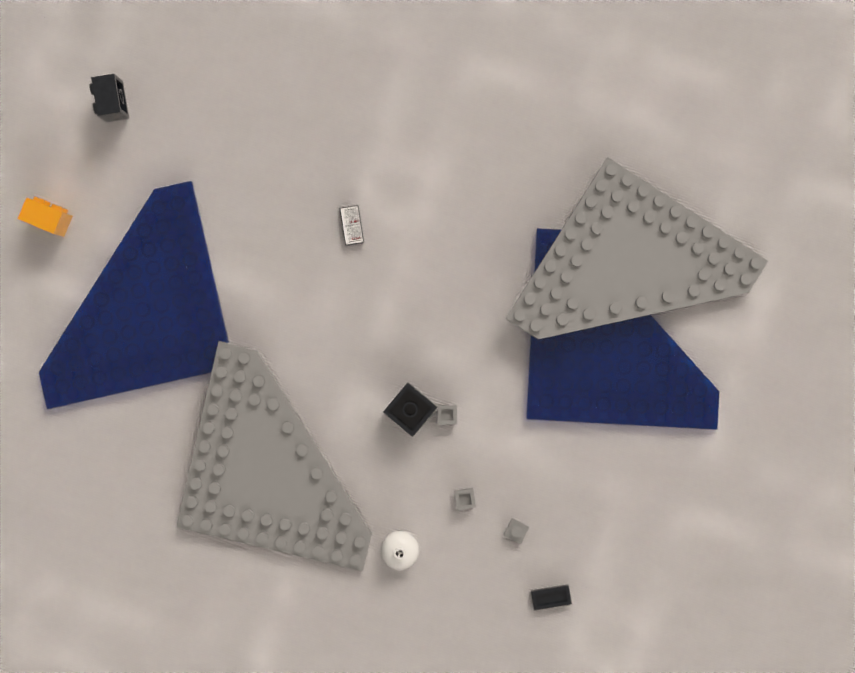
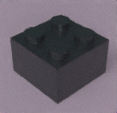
(109, 97)
(410, 409)

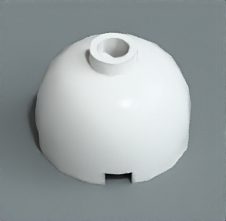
(400, 541)

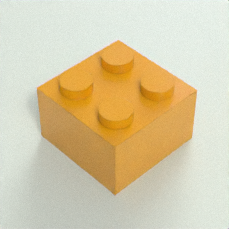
(46, 217)

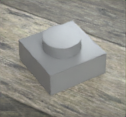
(447, 414)
(465, 499)
(516, 531)

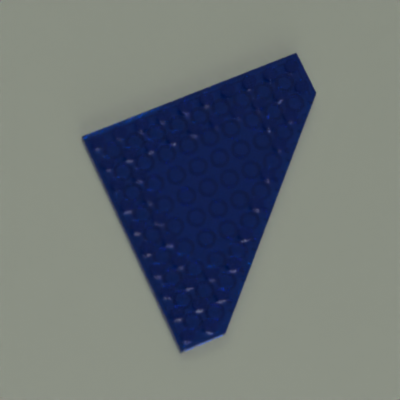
(148, 313)
(616, 374)

